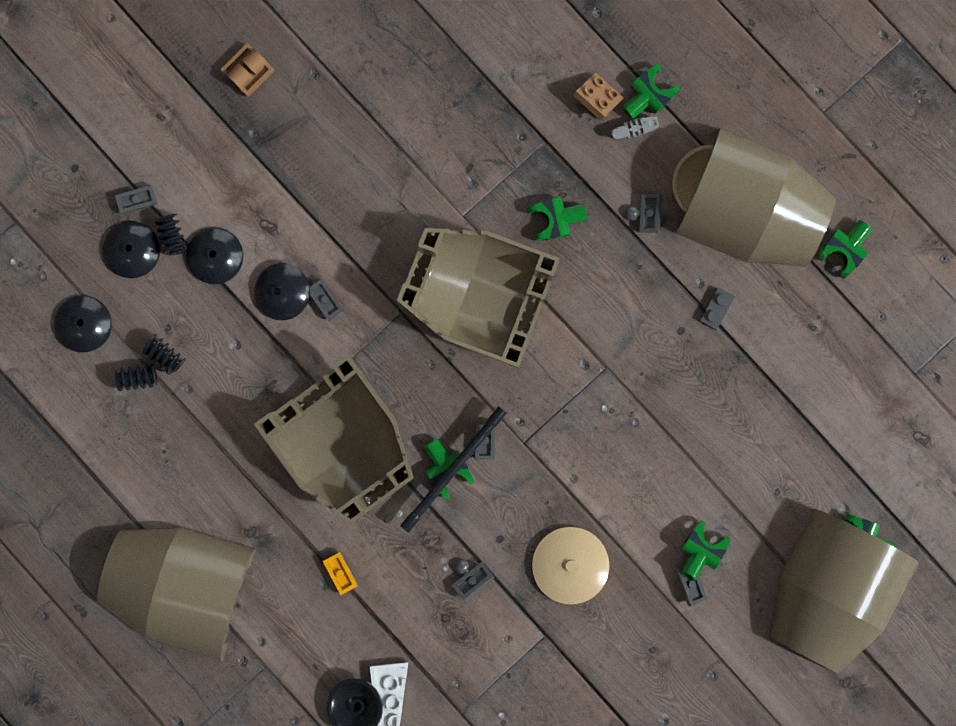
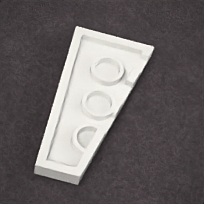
(390, 683)

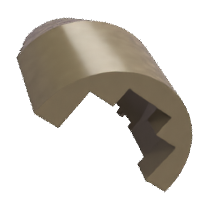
(757, 204)
(478, 290)
(340, 442)
(175, 586)
(838, 591)

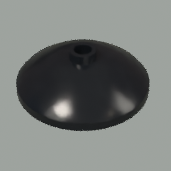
(144, 250)
(225, 263)
(293, 291)
(95, 327)
(343, 701)

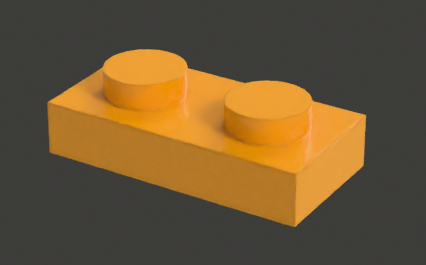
(340, 573)

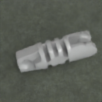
(635, 128)

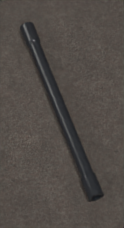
(412, 519)

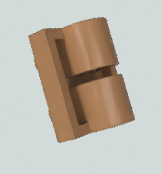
(247, 69)
(598, 96)

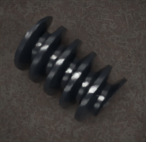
(170, 235)
(162, 355)
(136, 378)

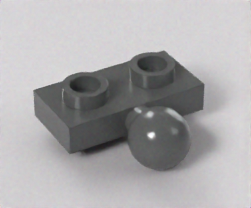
(649, 214)
(472, 580)

